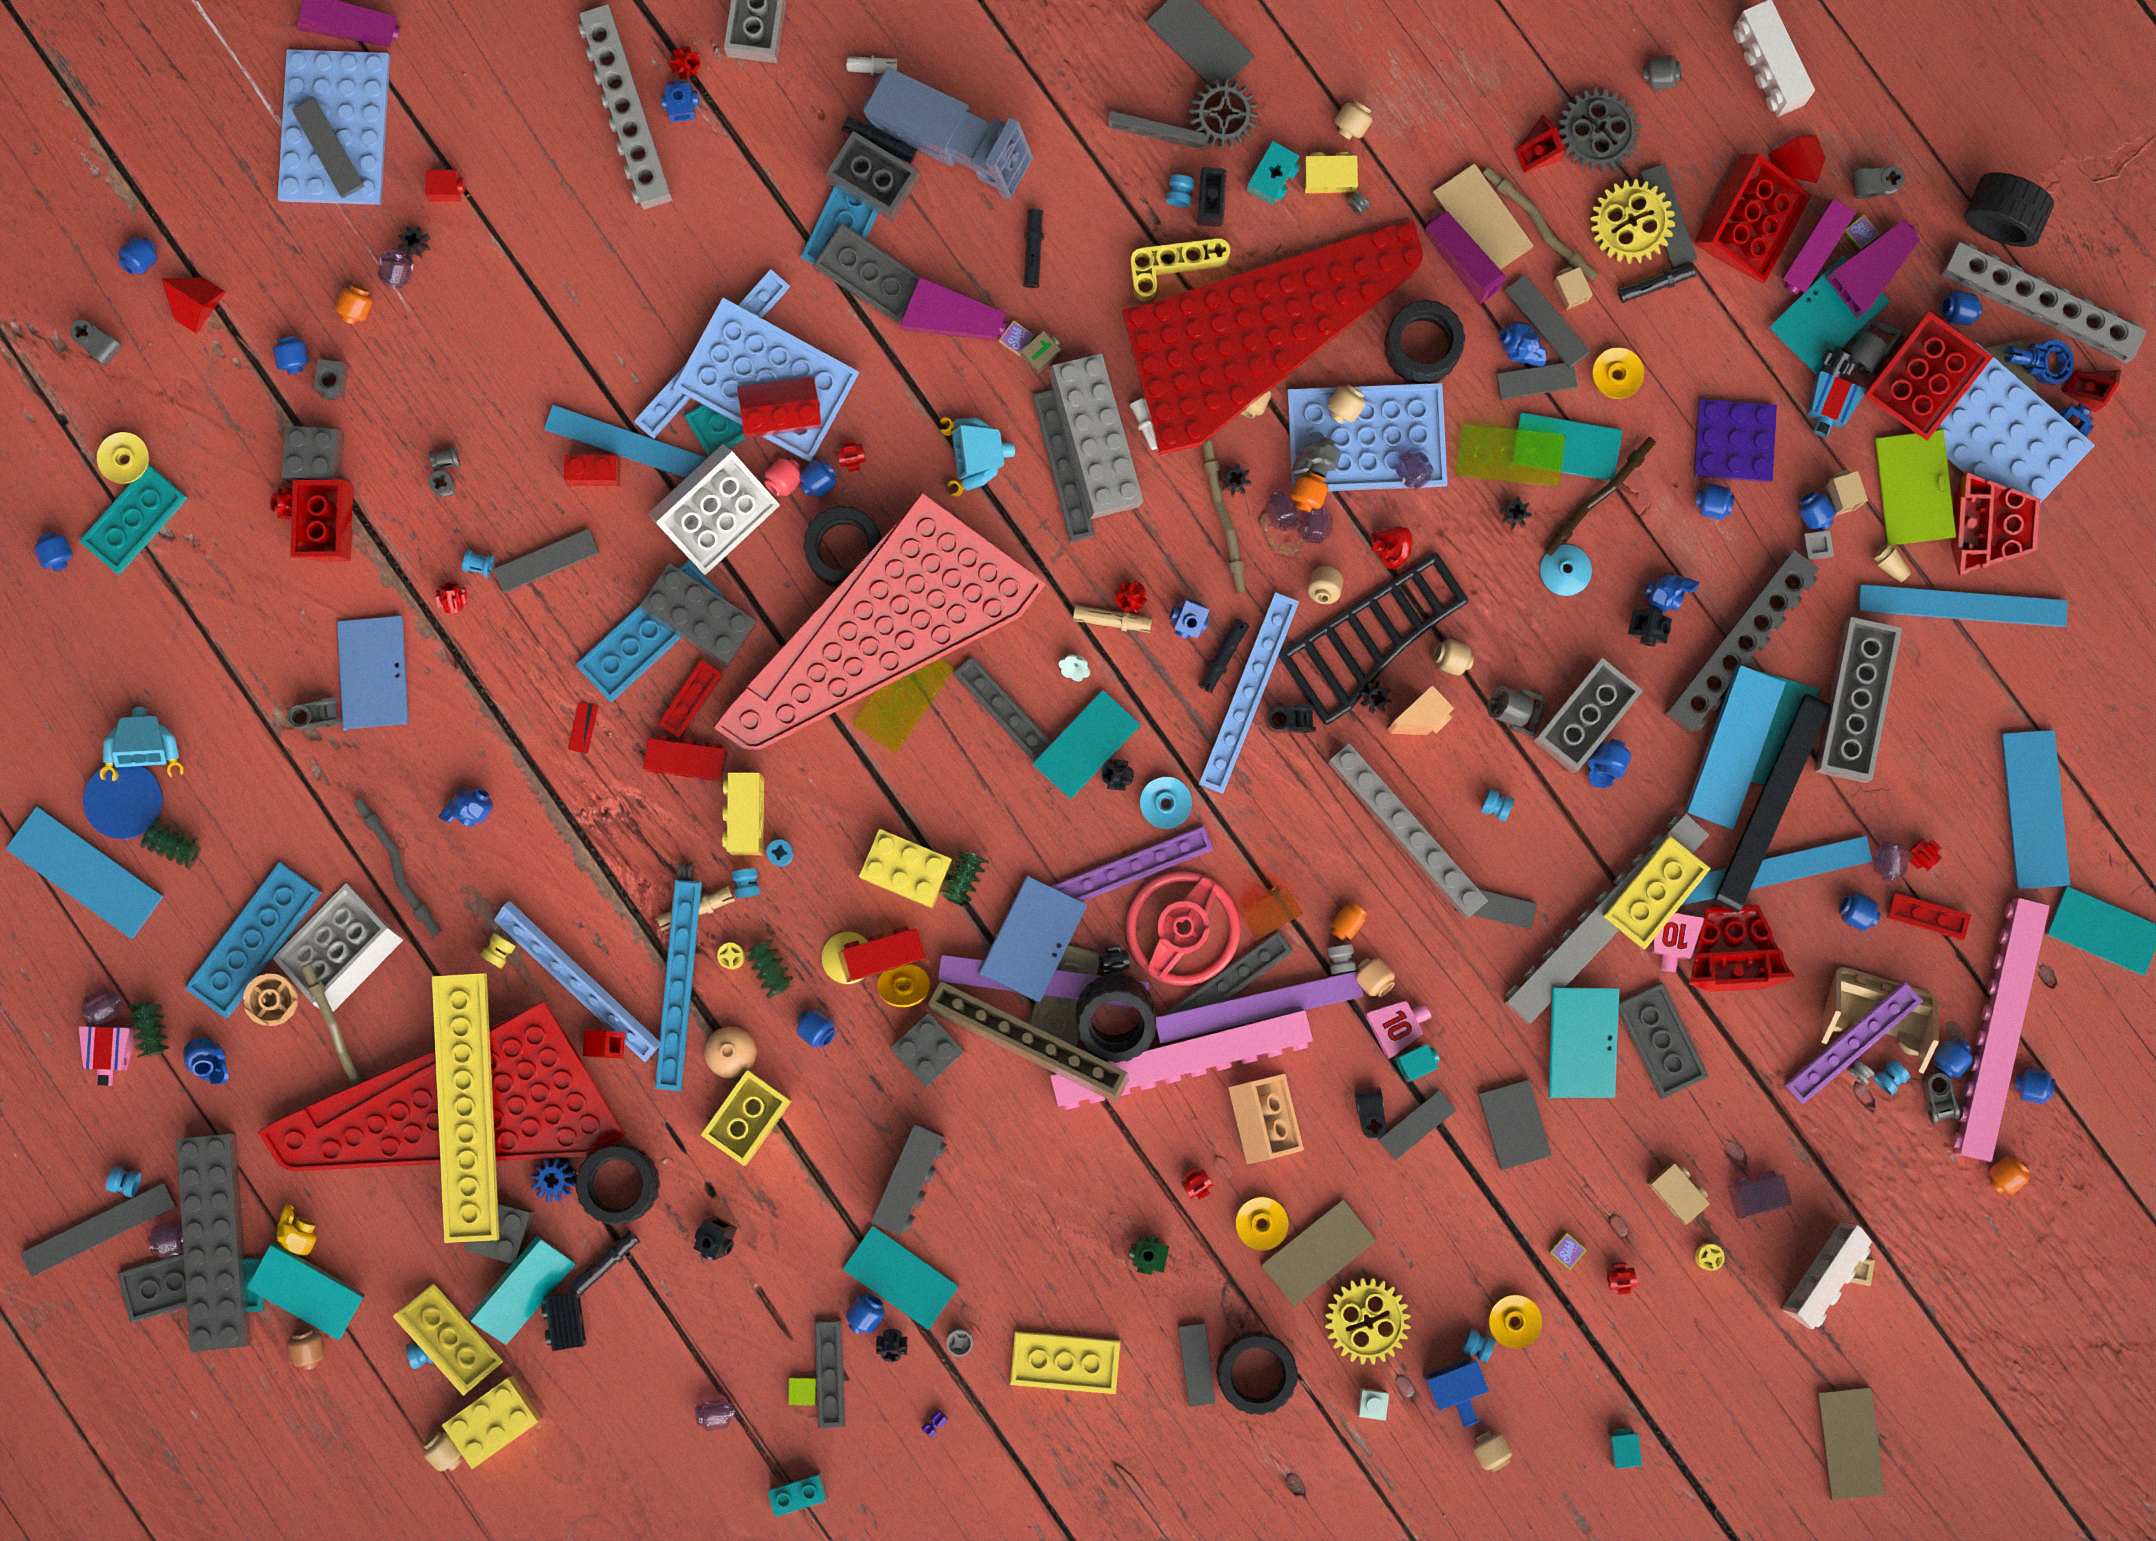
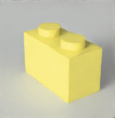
(1331, 173)

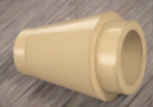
(1891, 562)

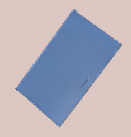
(369, 671)
(1026, 944)

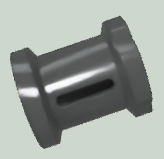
(445, 458)
(441, 476)

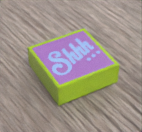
(1861, 233)
(1567, 1251)

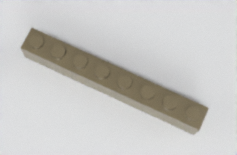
(1029, 1042)

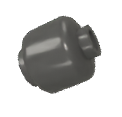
(1663, 72)

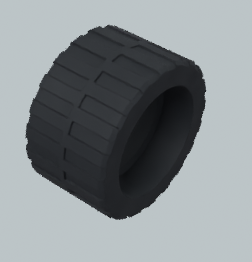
(2009, 209)
(1424, 311)
(821, 524)
(1122, 1046)
(585, 1180)
(1257, 1405)

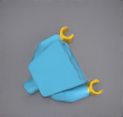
(977, 452)
(139, 742)

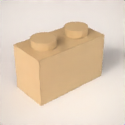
(1845, 491)
(1679, 1193)

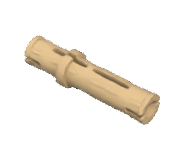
(1112, 618)
(707, 904)

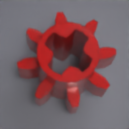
(684, 62)
(851, 455)
(282, 503)
(1130, 596)
(451, 597)
(1925, 854)
(1197, 1184)
(1621, 1278)

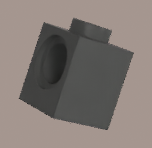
(330, 368)

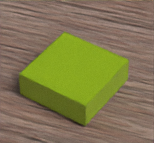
(802, 1391)

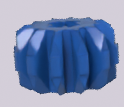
(560, 1174)

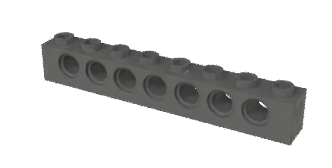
(1793, 566)

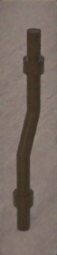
(1634, 460)

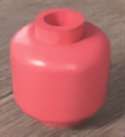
(783, 477)

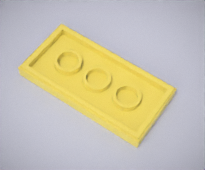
(1656, 892)
(448, 1339)
(1065, 1362)

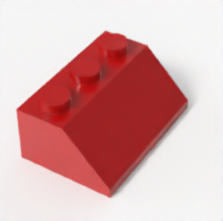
(779, 407)
(322, 520)

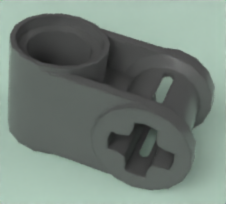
(1872, 181)
(96, 343)
(319, 714)
(1940, 1099)

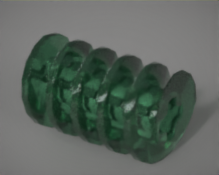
(171, 844)
(963, 878)
(769, 968)
(148, 1029)

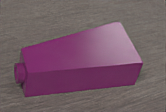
(347, 22)
(1818, 246)
(1465, 257)
(1869, 271)
(948, 313)

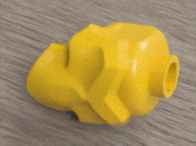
(295, 1234)

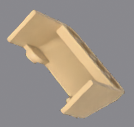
(1857, 992)

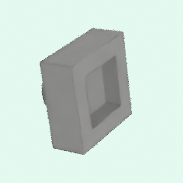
(1818, 545)

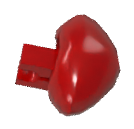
(1392, 545)

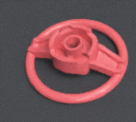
(1173, 944)

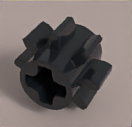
(412, 235)
(1838, 361)
(1235, 473)
(1521, 509)
(1375, 703)
(1117, 774)
(1114, 960)
(891, 1345)

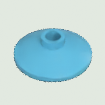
(1566, 583)
(1169, 789)

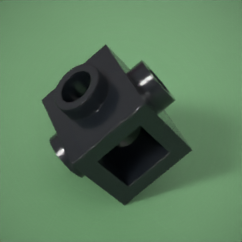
(1650, 626)
(715, 1238)

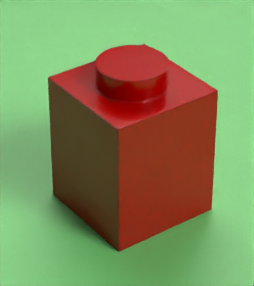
(444, 186)
(603, 1044)

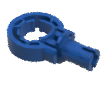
(2037, 360)

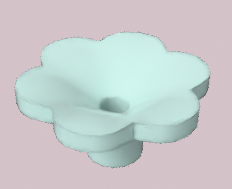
(1074, 667)

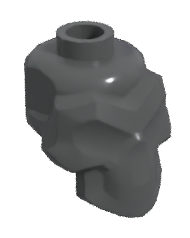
(1317, 457)

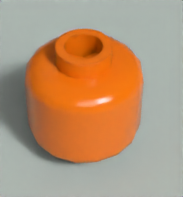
(353, 304)
(1309, 491)
(2009, 1174)

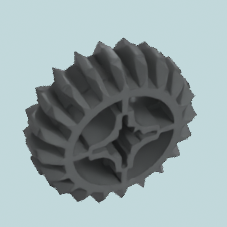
(1221, 136)

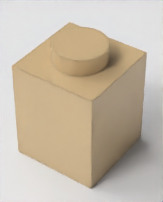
(1572, 287)

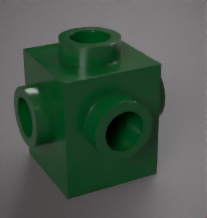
(1159, 1257)

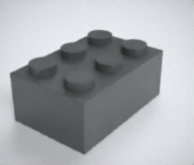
(872, 176)

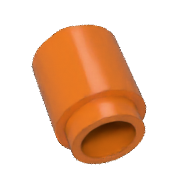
(1348, 922)

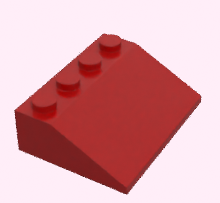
(1753, 217)
(1927, 374)

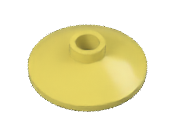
(114, 449)
(830, 957)

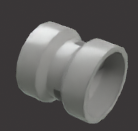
(1341, 957)
(959, 1346)

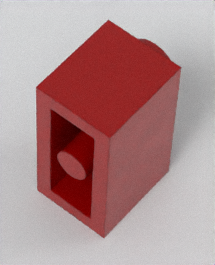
(591, 470)

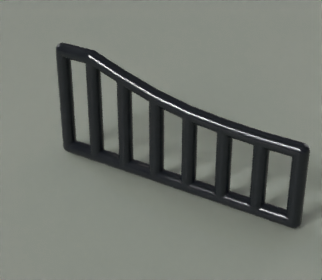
(1381, 661)

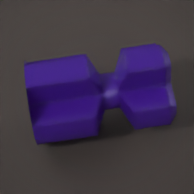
(938, 1419)

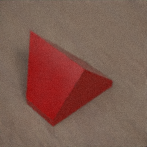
(1541, 146)
(1800, 158)
(191, 300)
(2092, 388)

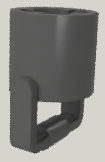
(1871, 350)
(1516, 709)

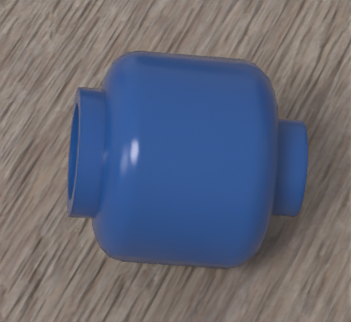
(137, 255)
(1961, 308)
(290, 354)
(817, 478)
(1715, 501)
(1816, 510)
(53, 551)
(1859, 911)
(815, 1028)
(1953, 1058)
(2035, 1085)
(865, 1313)

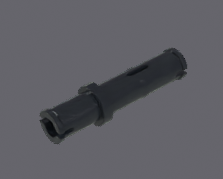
(880, 139)
(1033, 248)
(1667, 278)
(1224, 654)
(606, 1261)

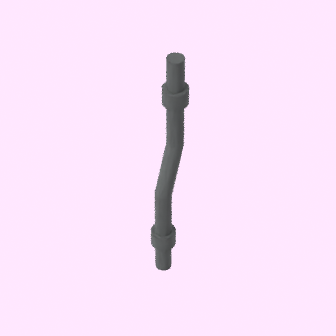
(373, 823)

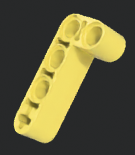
(1180, 264)

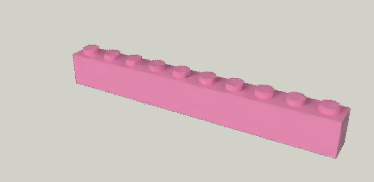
(2001, 1029)
(1197, 1055)

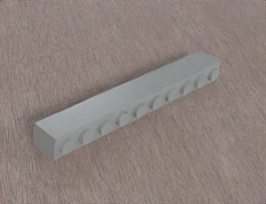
(1592, 932)

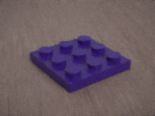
(1735, 440)

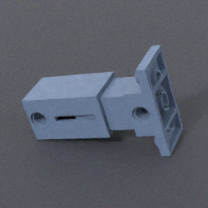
(949, 130)

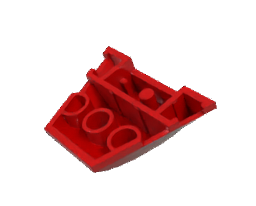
(1992, 523)
(1737, 952)

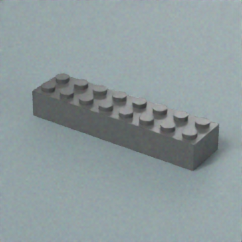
(213, 1242)

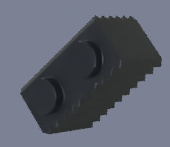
(1212, 197)
(564, 1321)

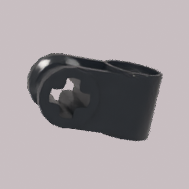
(1297, 719)
(1371, 1107)

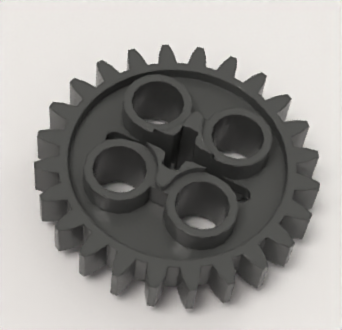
(1613, 113)

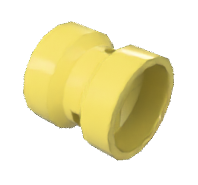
(493, 955)

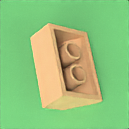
(1426, 714)
(1266, 1119)

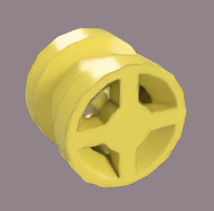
(727, 954)
(1714, 1255)

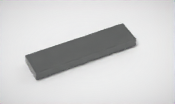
(1157, 130)
(328, 148)
(1679, 248)
(1547, 321)
(546, 561)
(829, 1373)

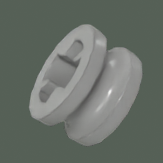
(1861, 1072)

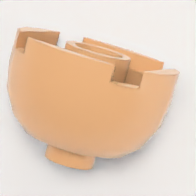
(270, 999)
(730, 1052)

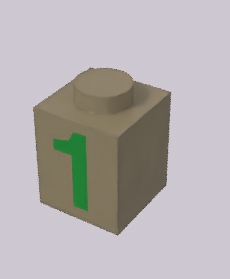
(1041, 352)

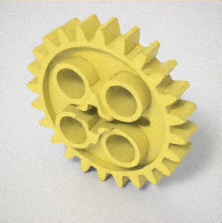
(1622, 201)
(1376, 1344)

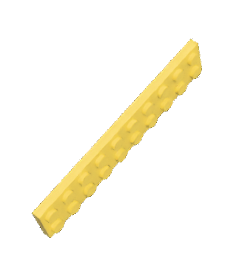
(465, 1108)

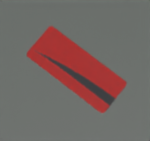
(583, 727)

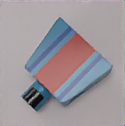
(1832, 402)

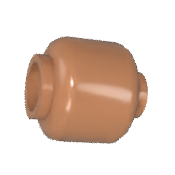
(305, 1348)

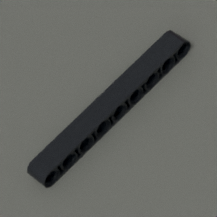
(1772, 803)

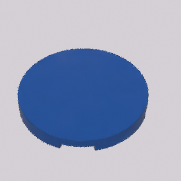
(123, 806)

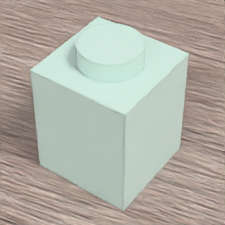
(1372, 1404)

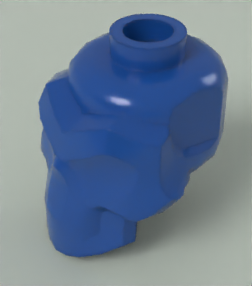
(1522, 344)
(1668, 591)
(1608, 763)
(468, 806)
(206, 1060)

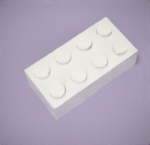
(1773, 58)

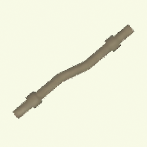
(1506, 187)
(1236, 565)
(317, 991)

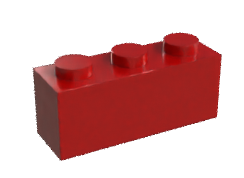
(685, 758)
(881, 954)

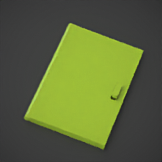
(1912, 488)

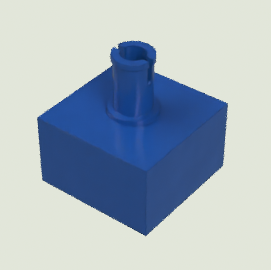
(1456, 1387)

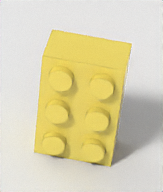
(744, 814)
(905, 868)
(746, 1117)
(492, 1422)

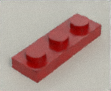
(690, 699)
(1928, 916)

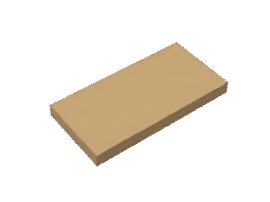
(1483, 216)

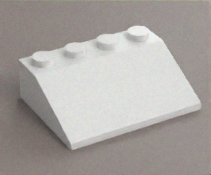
(713, 509)
(341, 943)
(1827, 1275)

